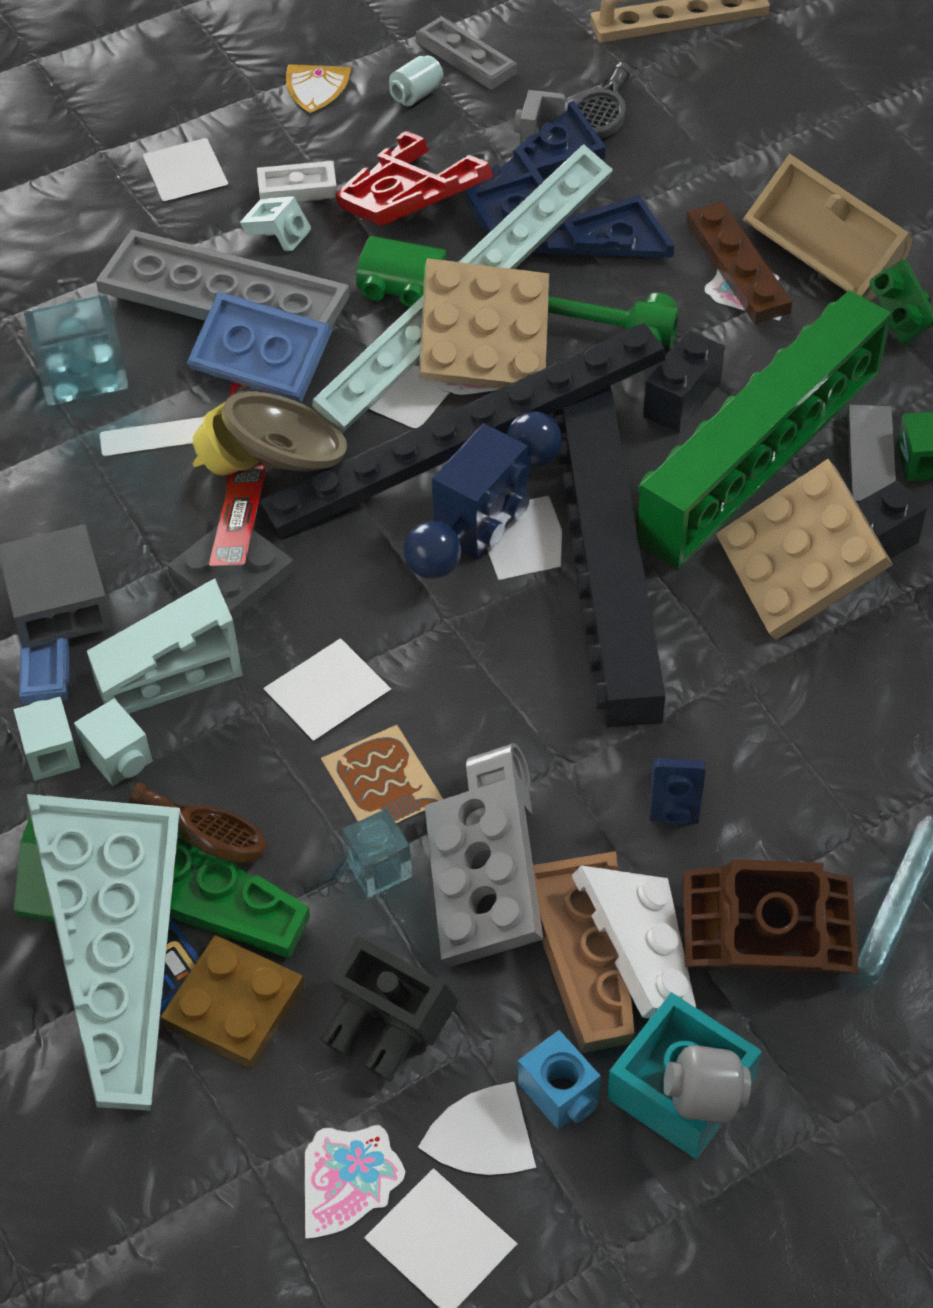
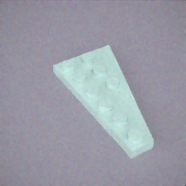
(111, 909)

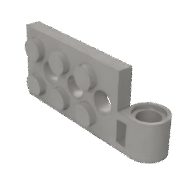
(502, 786)

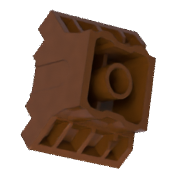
(770, 918)

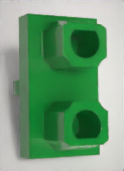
(903, 297)

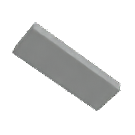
(466, 53)
(870, 449)

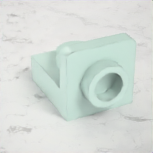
(279, 218)

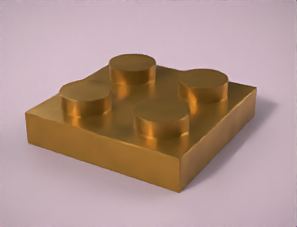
(233, 1001)

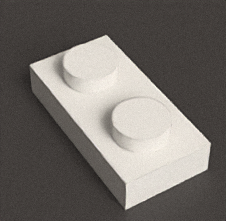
(300, 181)

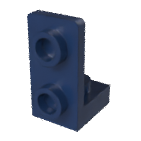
(676, 790)

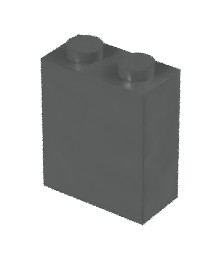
(54, 587)

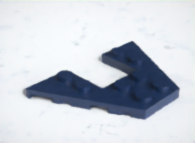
(611, 230)

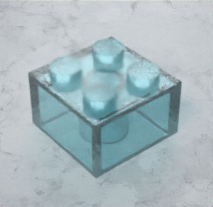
(76, 349)

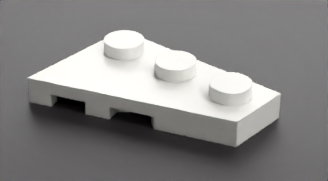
(644, 931)

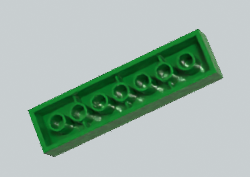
(760, 429)

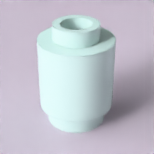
(415, 80)

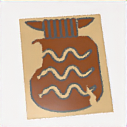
(382, 775)

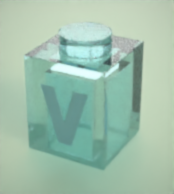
(377, 852)

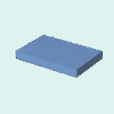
(259, 346)

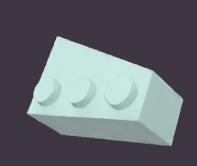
(169, 652)

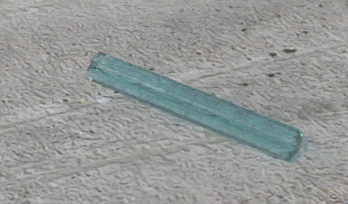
(897, 905)

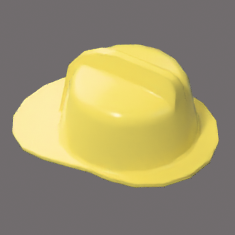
(218, 448)

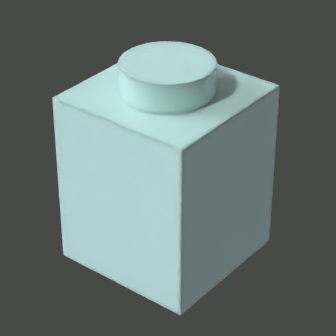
(47, 738)
(113, 742)

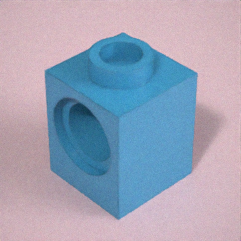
(559, 1060)

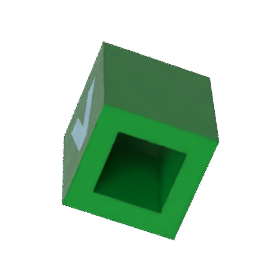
(916, 445)

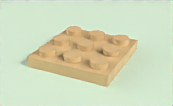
(482, 324)
(803, 549)

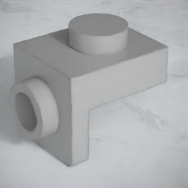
(537, 110)

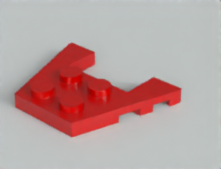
(400, 188)

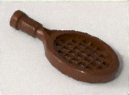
(210, 828)

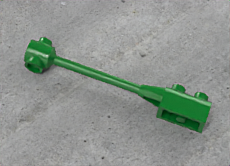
(399, 271)

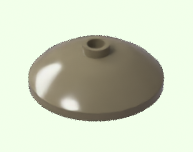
(283, 432)

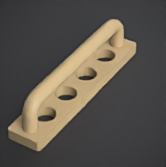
(609, 27)

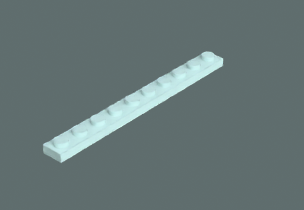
(503, 247)

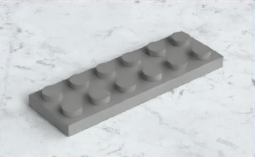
(189, 277)

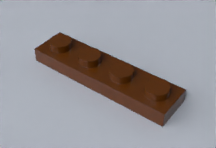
(739, 262)

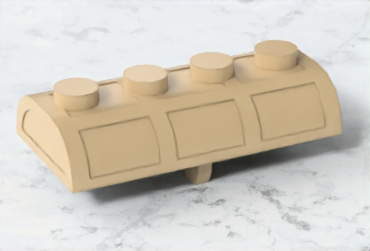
(827, 227)

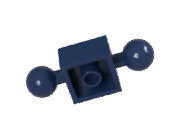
(481, 493)

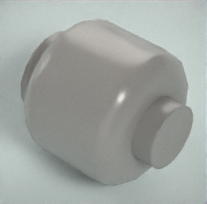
(707, 1084)

